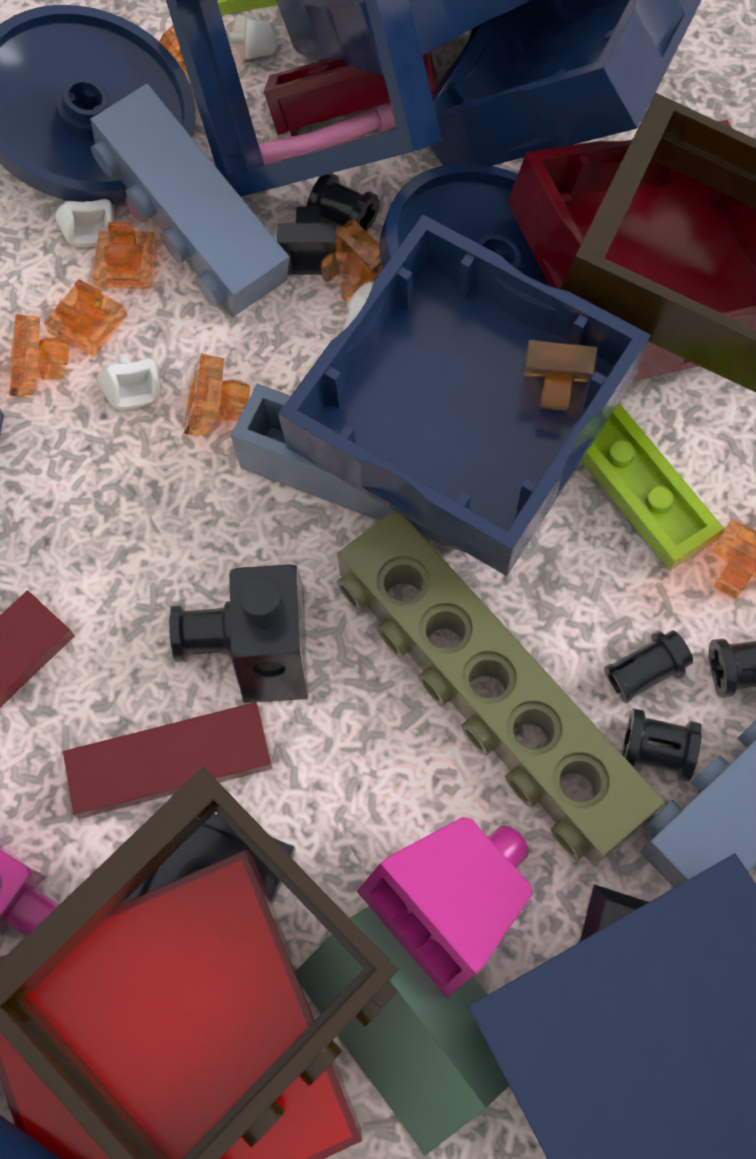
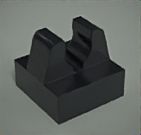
(307, 241)

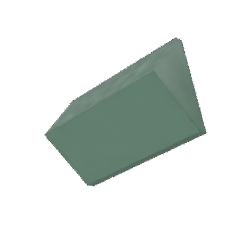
(421, 1047)

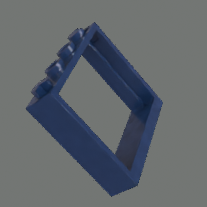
(229, 123)

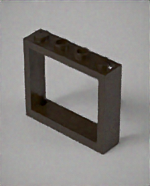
(676, 323)
(100, 896)

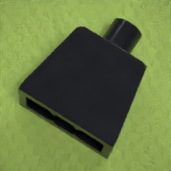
(268, 627)

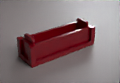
(326, 92)

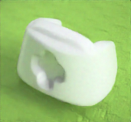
(252, 37)
(83, 220)
(130, 384)

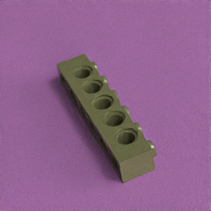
(398, 554)

